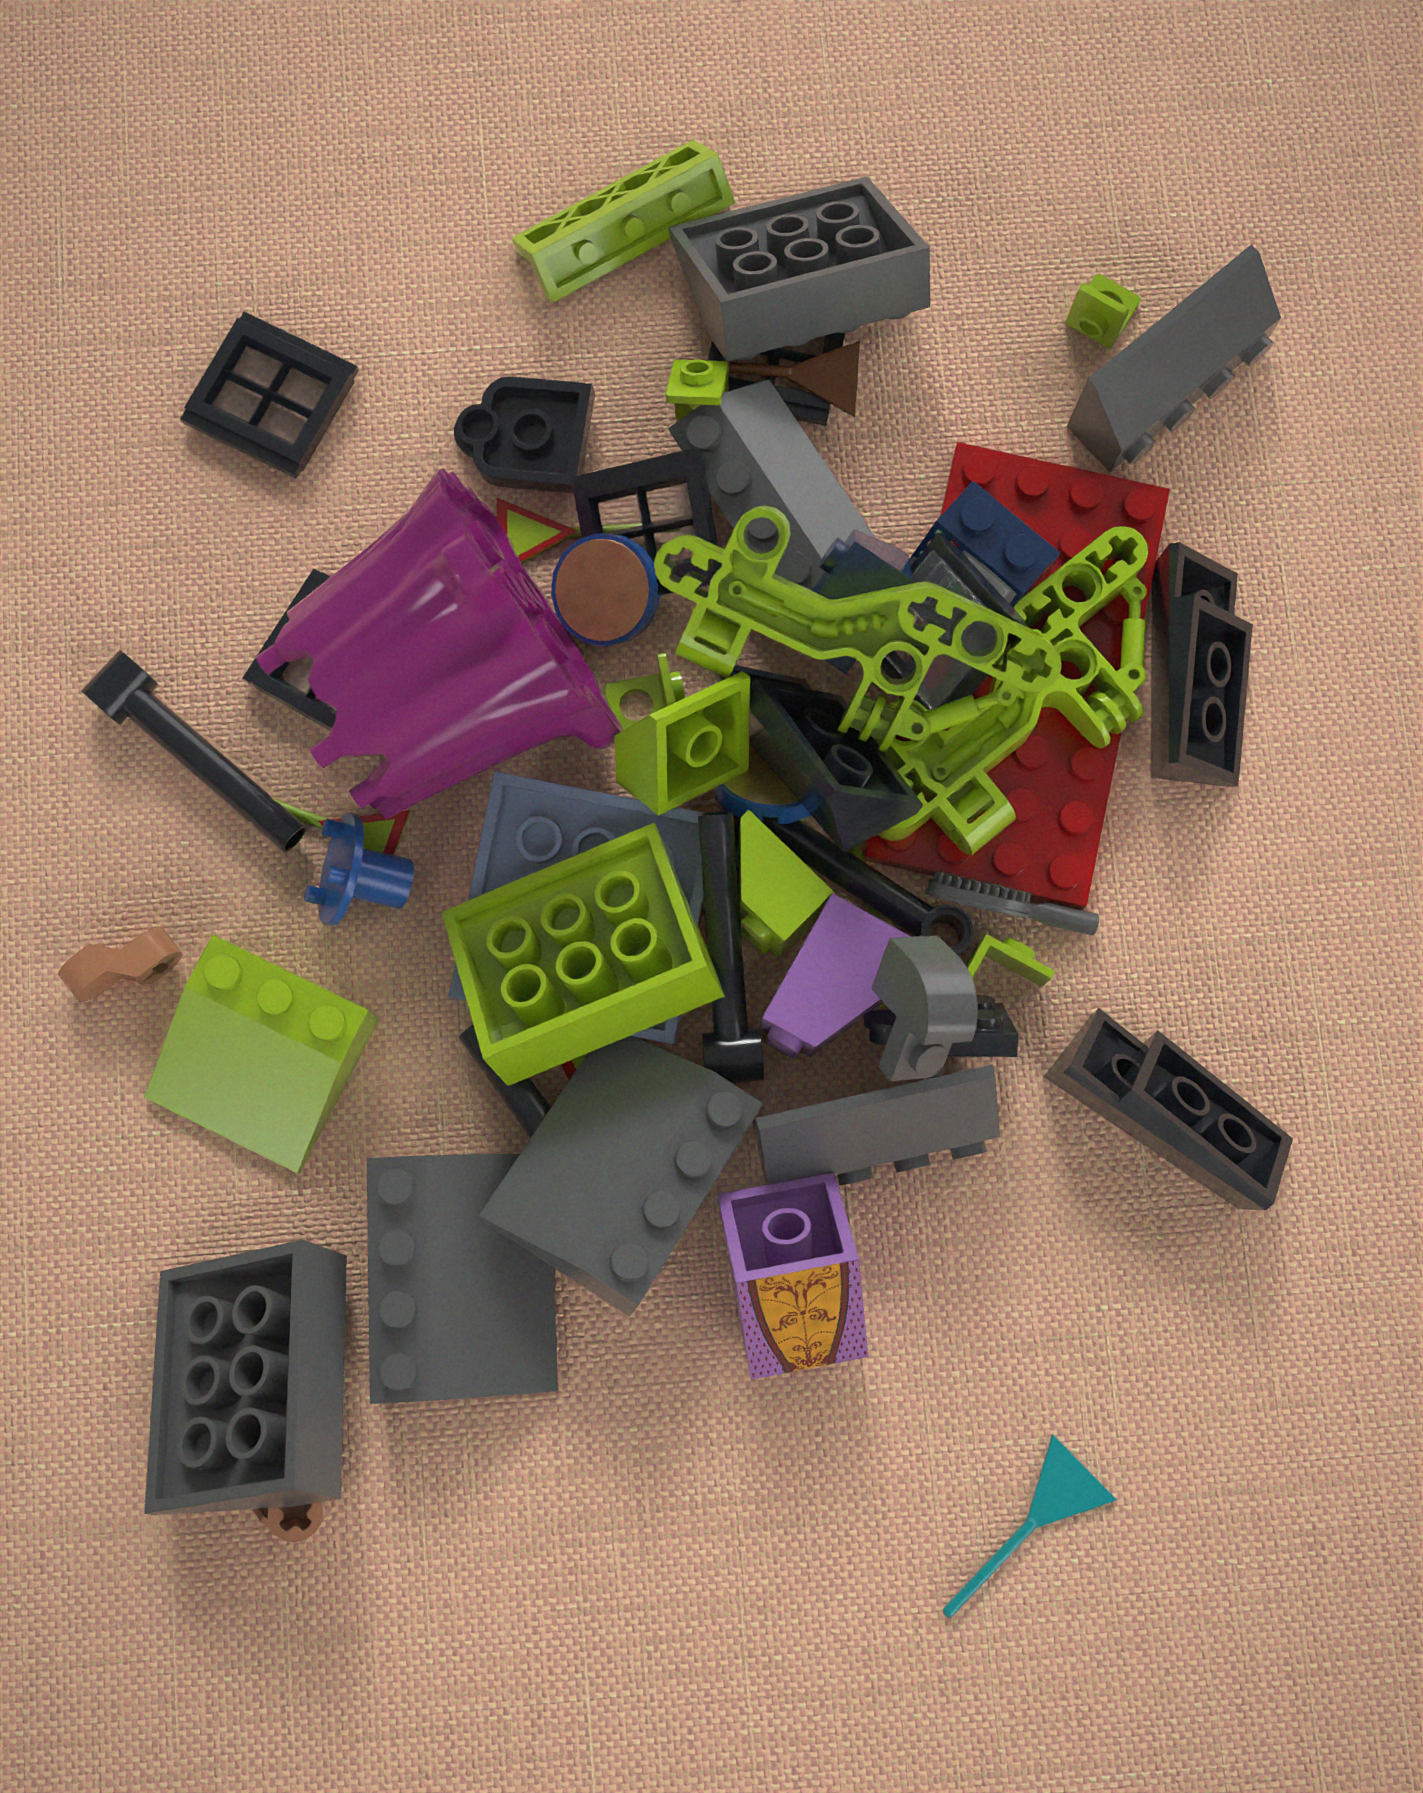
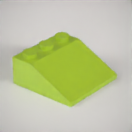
(258, 1053)

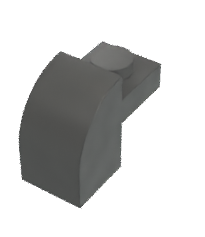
(932, 1003)

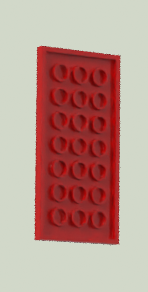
(1056, 776)

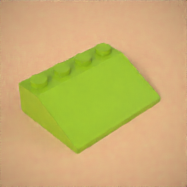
(579, 955)

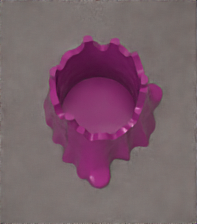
(439, 654)

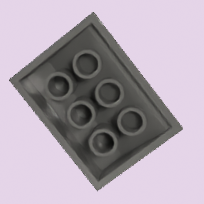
(802, 267)
(621, 1167)
(447, 1294)
(248, 1382)

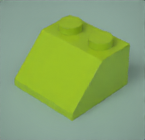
(686, 746)
(775, 890)

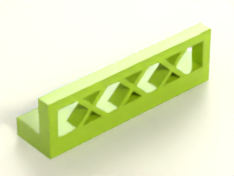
(624, 219)

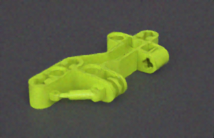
(863, 626)
(952, 764)

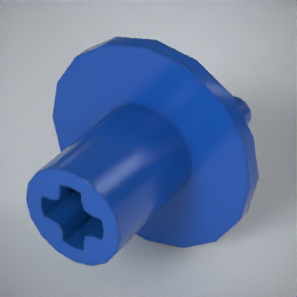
(357, 873)

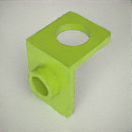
(1099, 315)
(697, 384)
(662, 688)
(1011, 955)

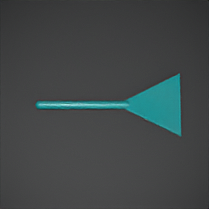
(1061, 1492)

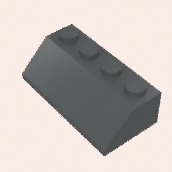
(1177, 363)
(762, 458)
(881, 1128)

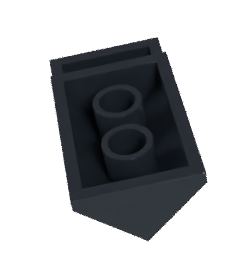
(1197, 670)
(831, 773)
(1175, 1110)

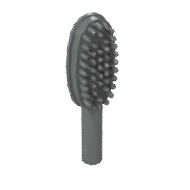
(1010, 902)

